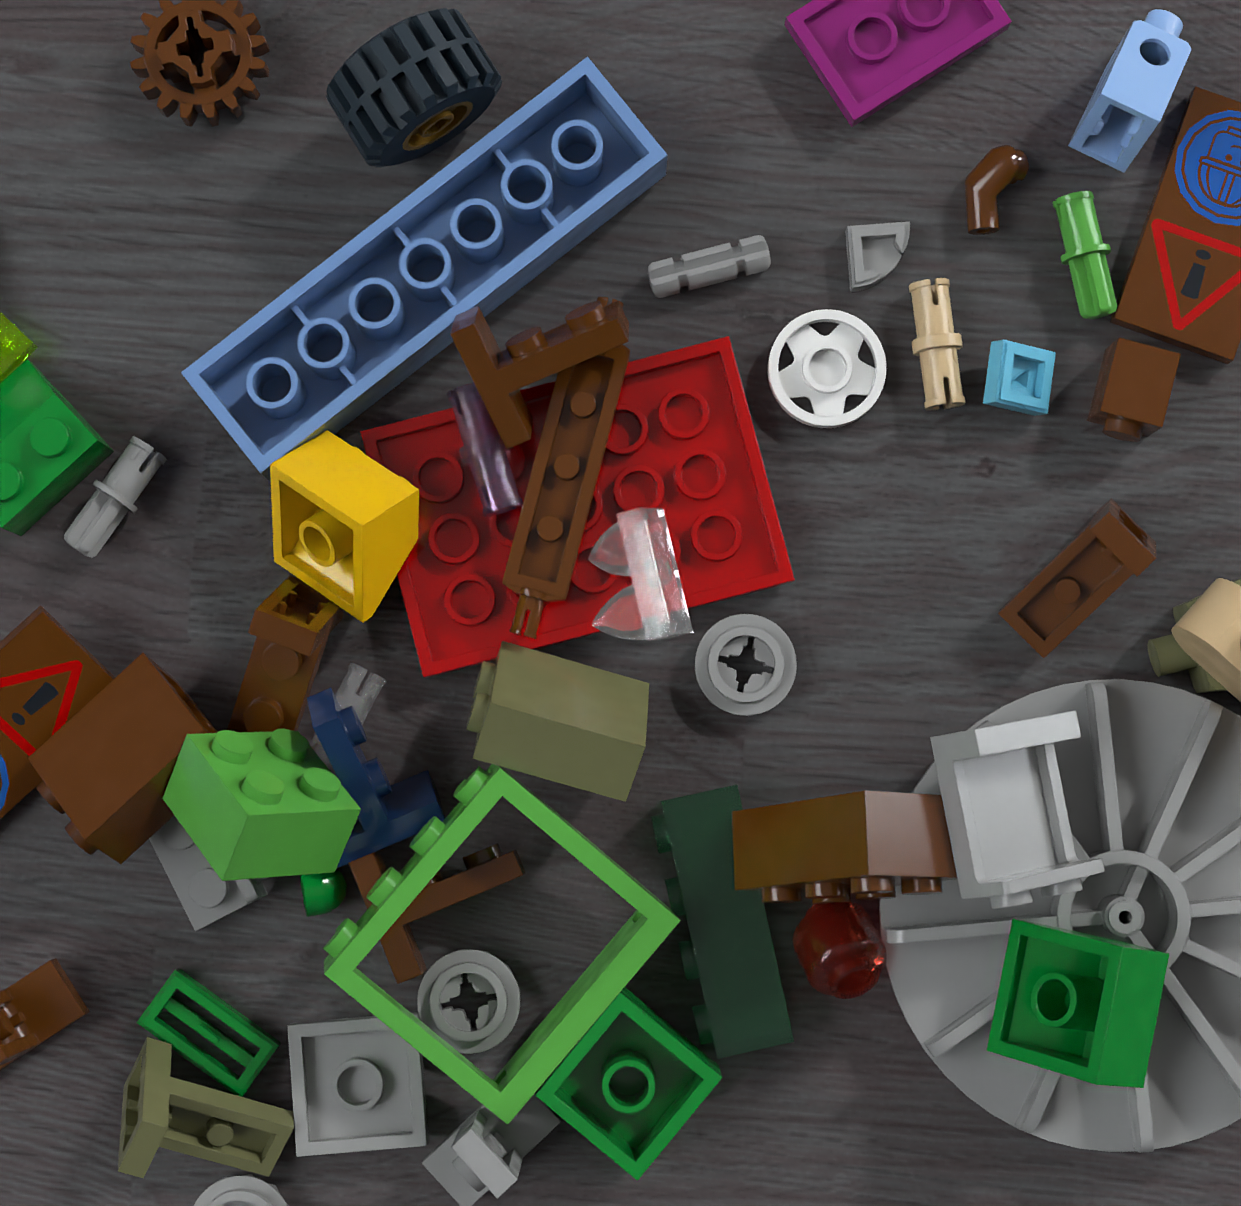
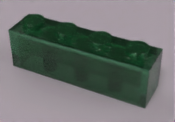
(726, 926)

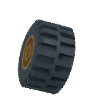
(413, 87)

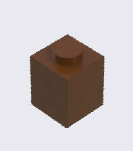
(1133, 389)

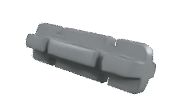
(709, 266)

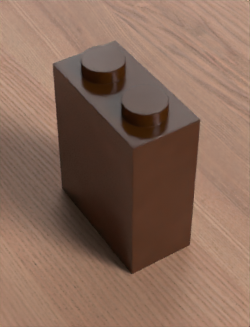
(117, 759)

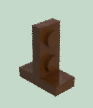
(531, 357)
(1079, 578)
(288, 648)
(484, 871)
(36, 1010)

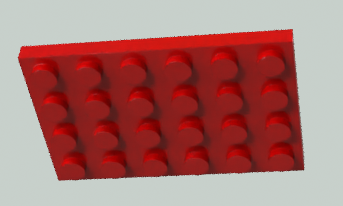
(673, 445)

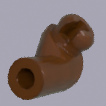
(989, 177)

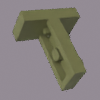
(194, 1120)

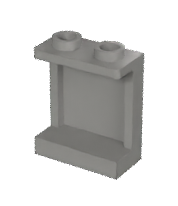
(1010, 810)

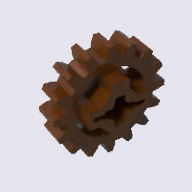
(175, 58)

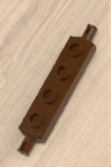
(563, 483)

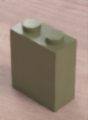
(560, 720)

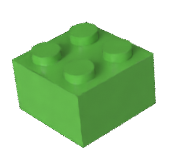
(260, 804)

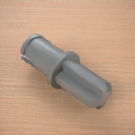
(114, 497)

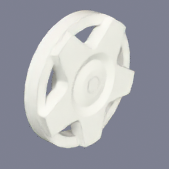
(826, 368)

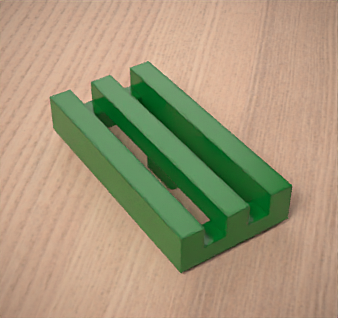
(253, 1063)

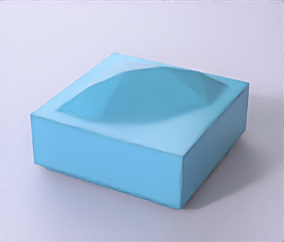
(1019, 377)

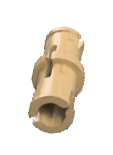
(936, 344)

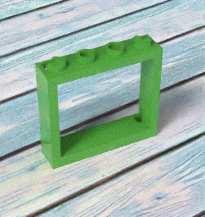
(575, 1010)

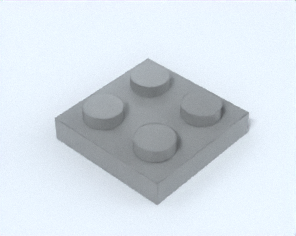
(355, 1087)

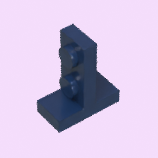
(386, 810)

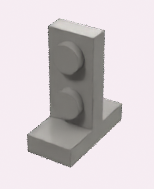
(488, 1152)

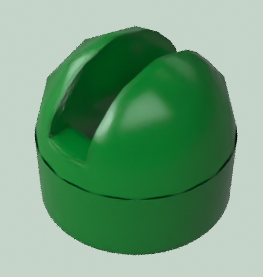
(322, 892)

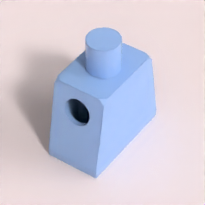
(1133, 90)

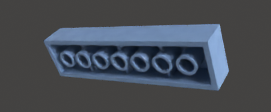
(445, 248)

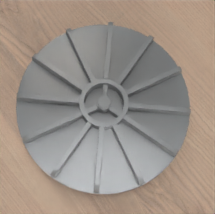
(1161, 805)

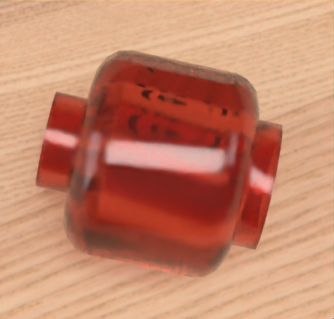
(839, 949)

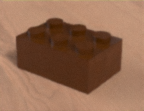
(843, 847)

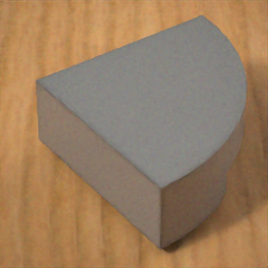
(874, 252)

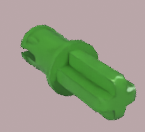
(1085, 254)

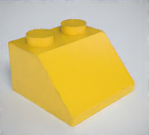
(342, 522)

